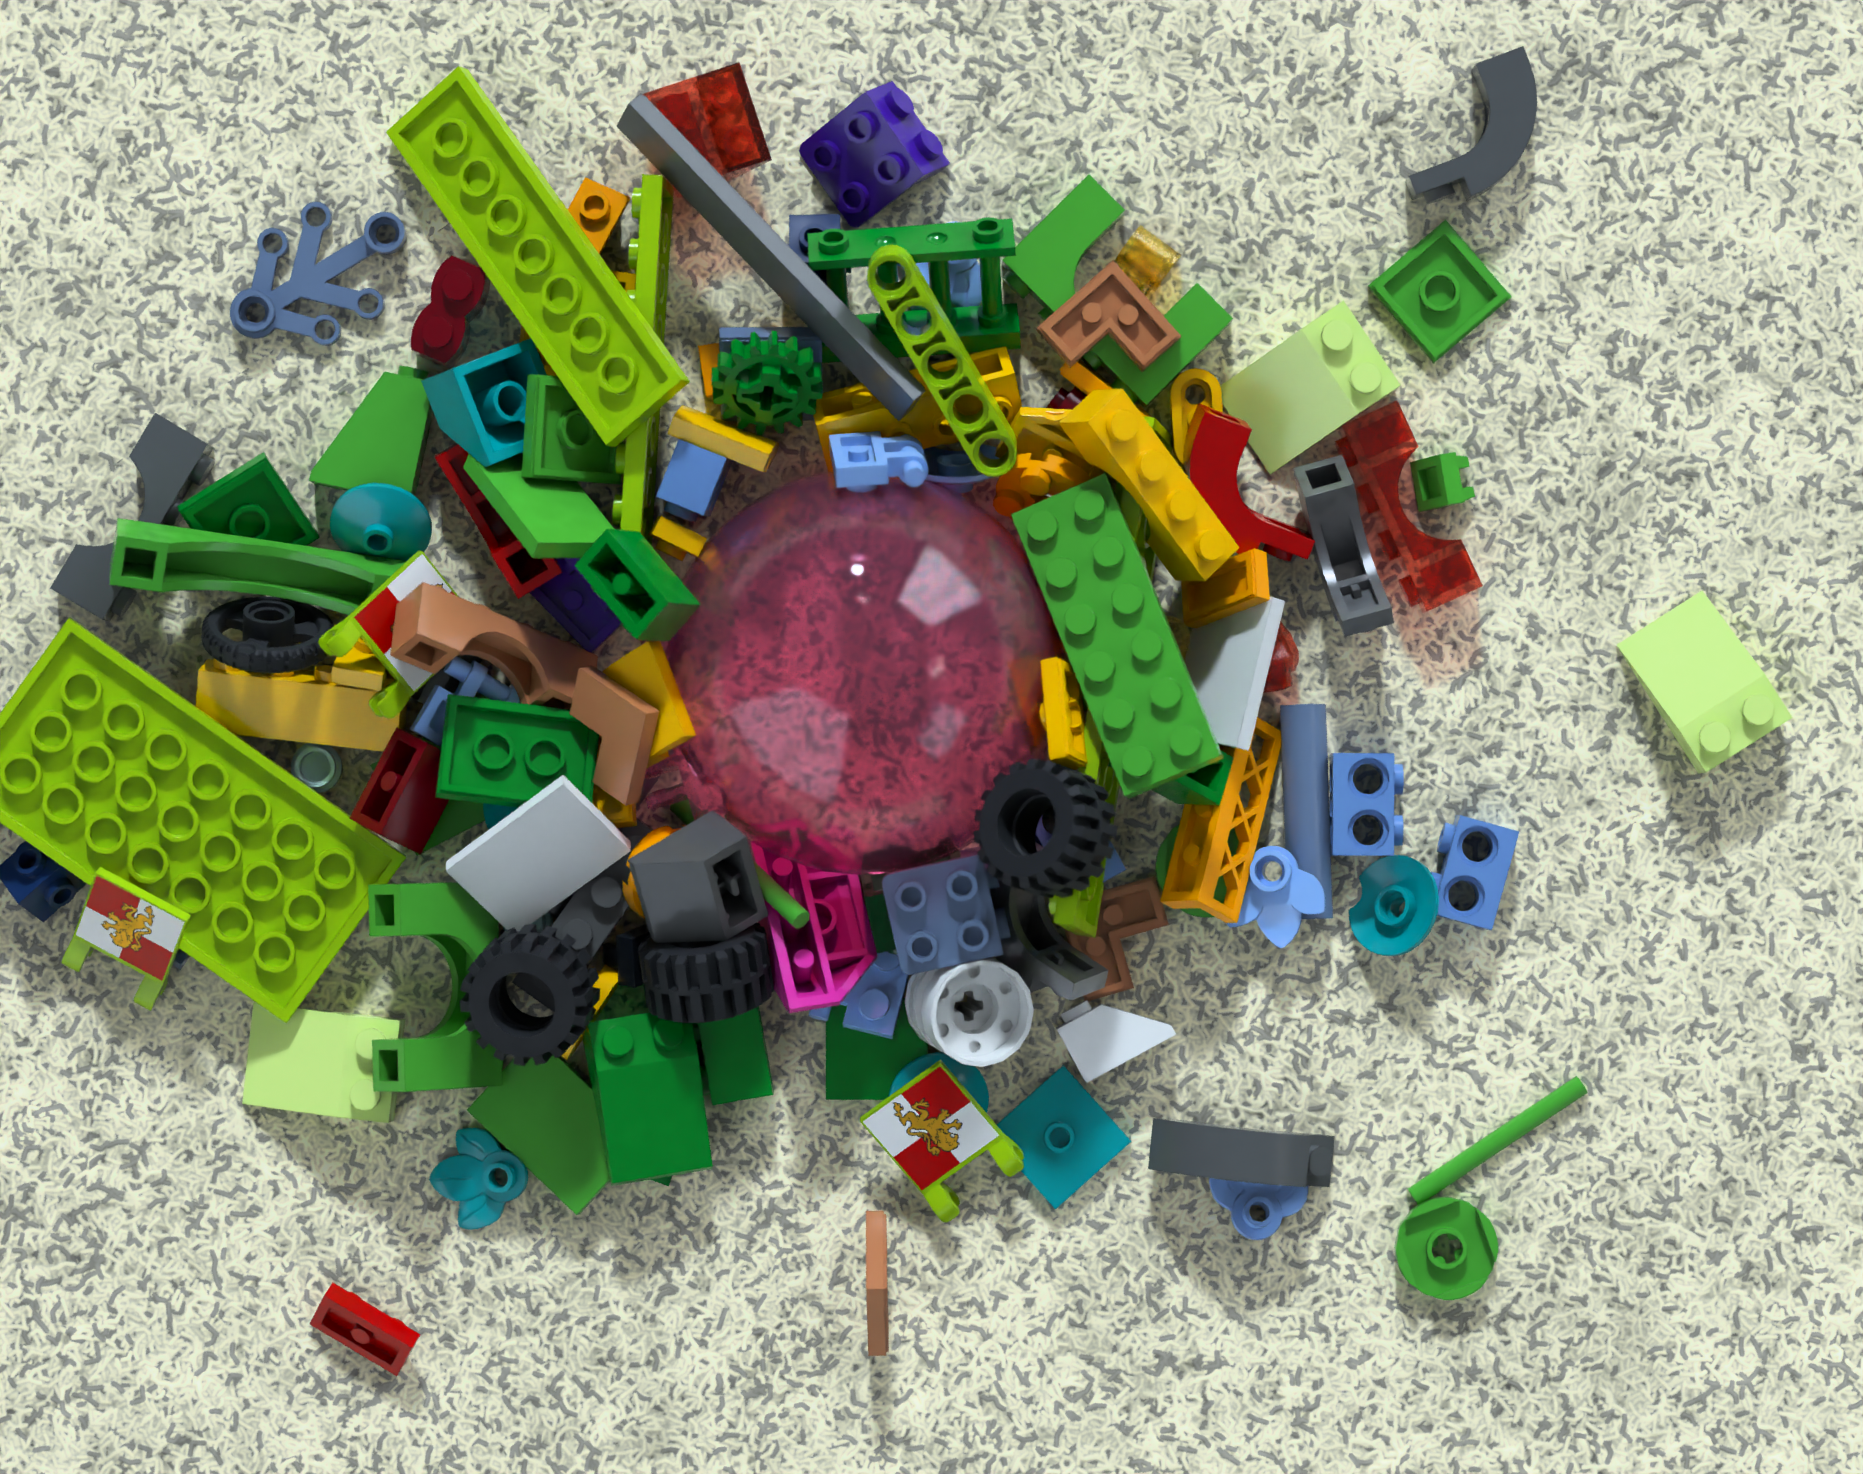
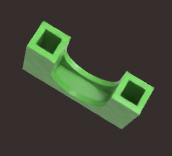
(1047, 268)
(461, 930)

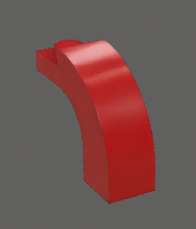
(1211, 463)
(510, 555)

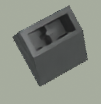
(698, 883)

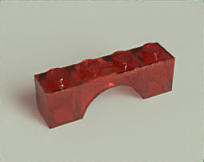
(1433, 566)

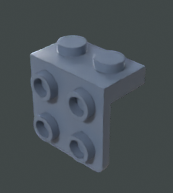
(944, 913)

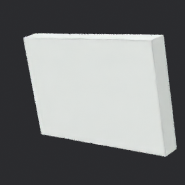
(1231, 668)
(538, 855)

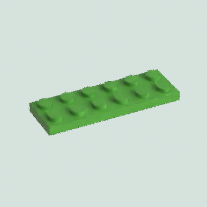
(1116, 636)

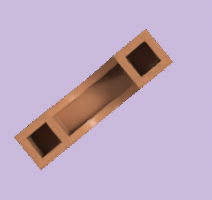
(438, 626)

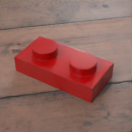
(364, 1329)

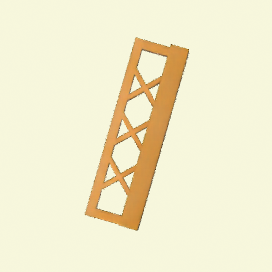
(1203, 833)

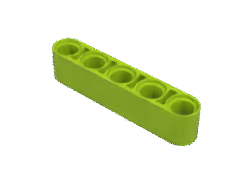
(947, 385)

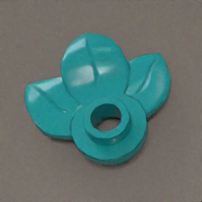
(472, 1178)

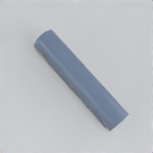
(1307, 794)

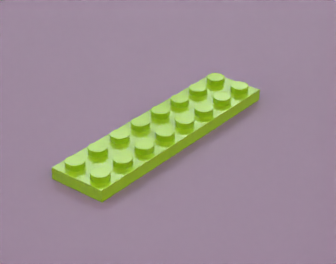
(537, 257)
(650, 259)

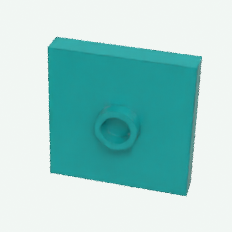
(1062, 1136)

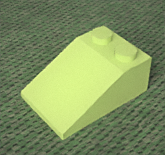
(1308, 387)
(1703, 682)
(318, 1063)

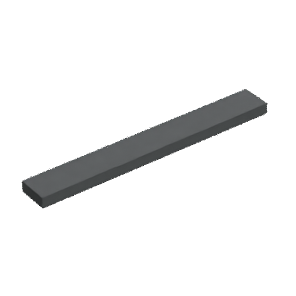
(770, 257)

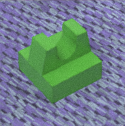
(1439, 481)

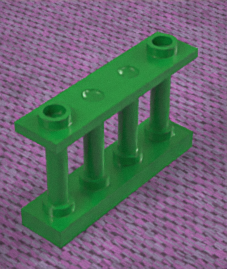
(978, 327)

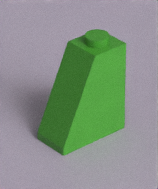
(382, 438)

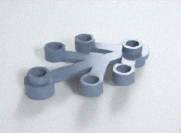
(310, 279)

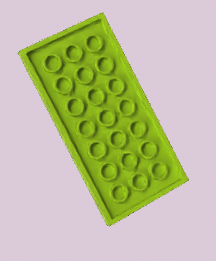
(153, 789)

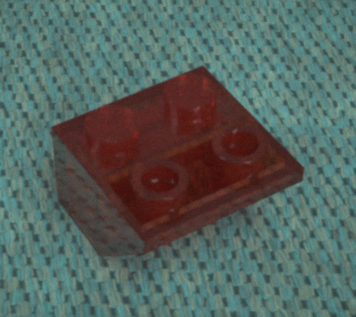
(717, 119)

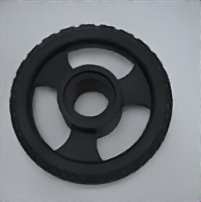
(269, 634)

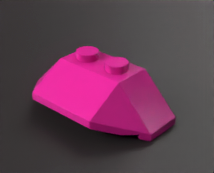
(835, 947)

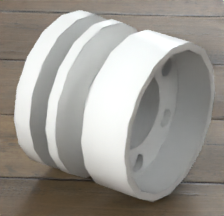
(985, 1026)

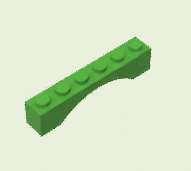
(192, 559)

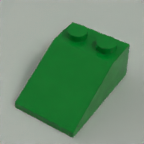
(647, 1097)

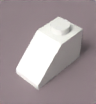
(1108, 1037)

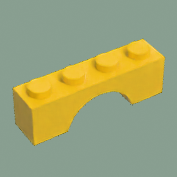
(1124, 445)

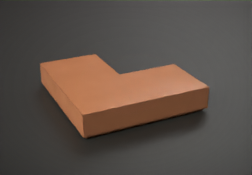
(1110, 307)
(625, 728)
(1122, 913)
(877, 1283)

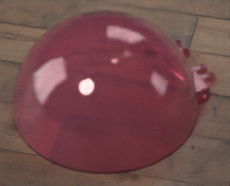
(857, 673)

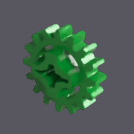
(767, 382)

